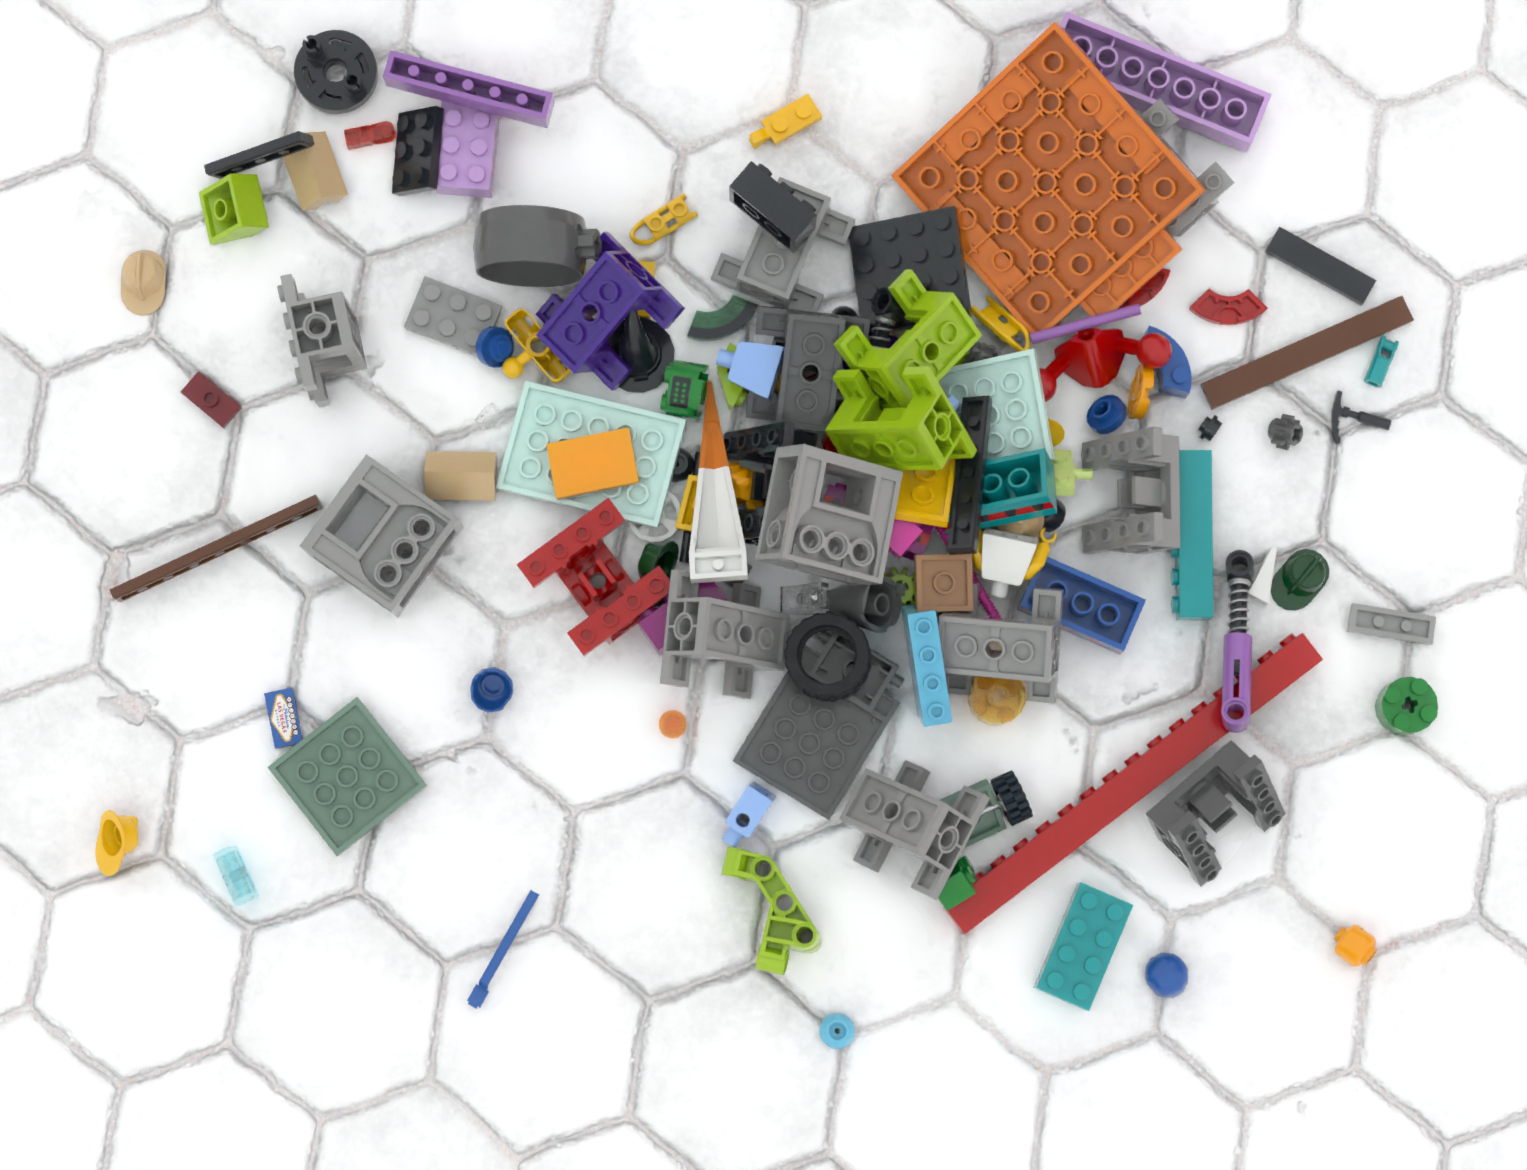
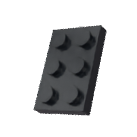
(417, 151)

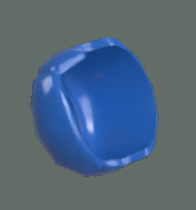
(491, 689)
(1166, 975)

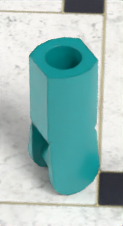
(1380, 365)

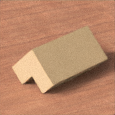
(316, 174)
(460, 475)

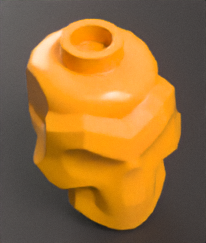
(742, 484)

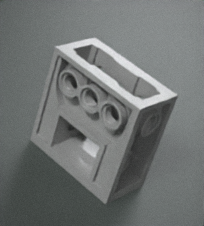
(798, 516)
(391, 536)

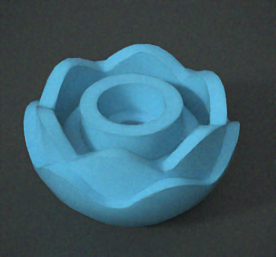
(828, 1027)

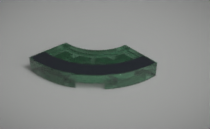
(722, 322)

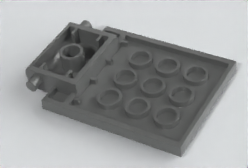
(815, 745)

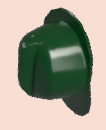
(658, 555)
(1299, 579)

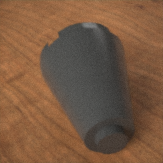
(868, 605)

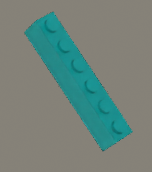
(1195, 556)

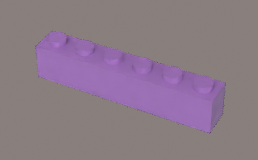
(468, 89)

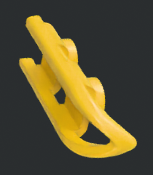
(657, 224)
(1005, 332)

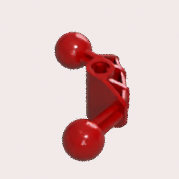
(1096, 356)

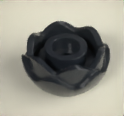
(685, 466)

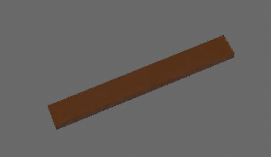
(1306, 352)
(216, 548)

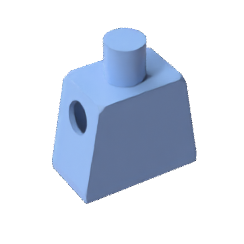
(753, 366)
(755, 804)

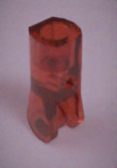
(369, 135)

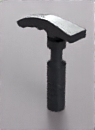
(1361, 416)

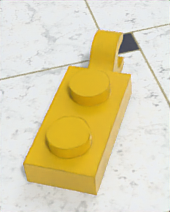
(786, 122)

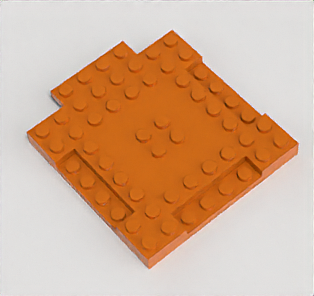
(1054, 186)

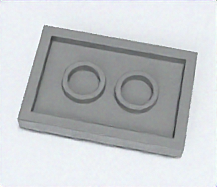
(451, 315)

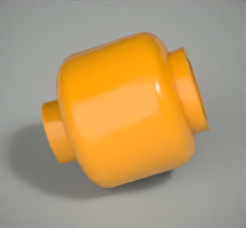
(1355, 945)

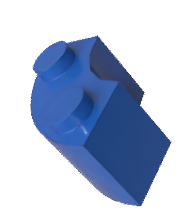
(1176, 375)

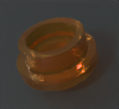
(672, 724)

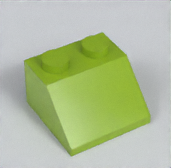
(233, 208)

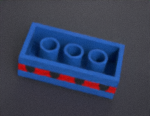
(1090, 606)

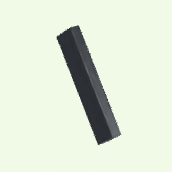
(259, 155)
(1320, 266)

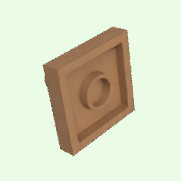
(943, 582)

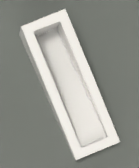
(1261, 585)

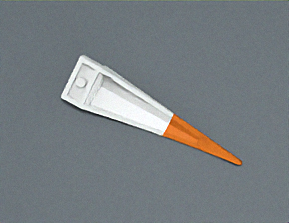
(717, 537)

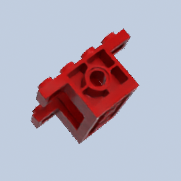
(580, 555)

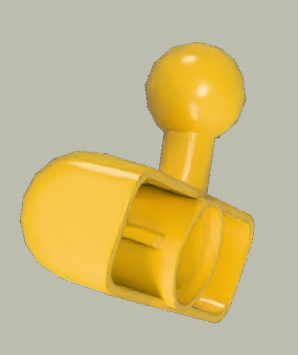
(546, 360)

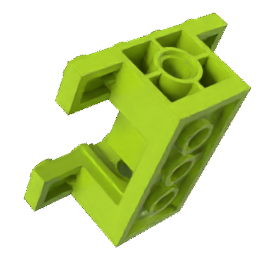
(937, 340)
(900, 437)

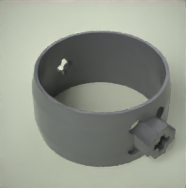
(533, 246)

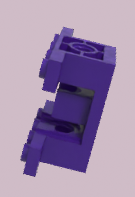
(613, 290)

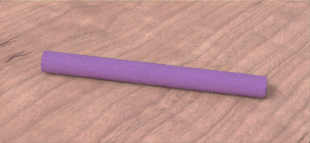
(1085, 323)

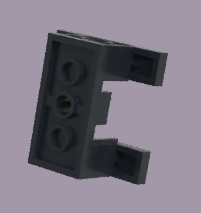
(759, 446)

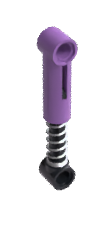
(1237, 644)

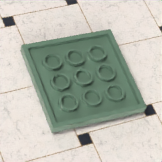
(347, 776)

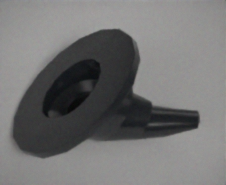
(645, 349)

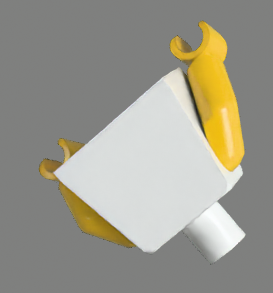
(1010, 557)

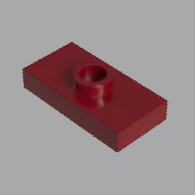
(211, 399)

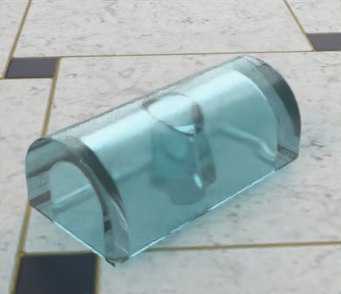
(235, 875)

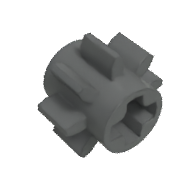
(1285, 431)

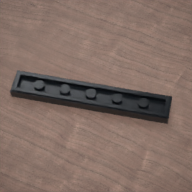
(969, 478)

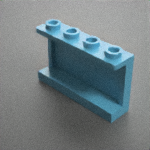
(926, 666)

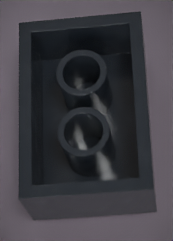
(773, 206)

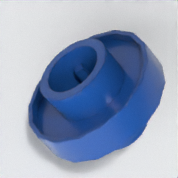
(494, 346)
(1106, 414)

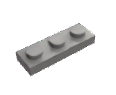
(1391, 624)

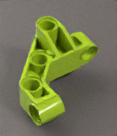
(782, 928)

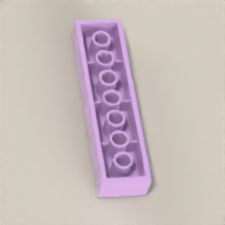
(1196, 95)

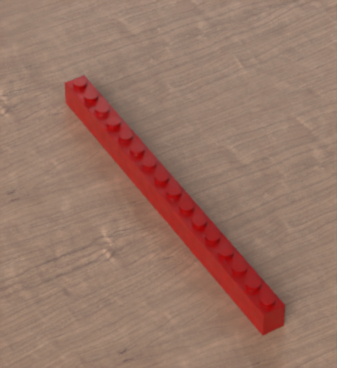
(1128, 786)

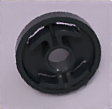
(320, 55)

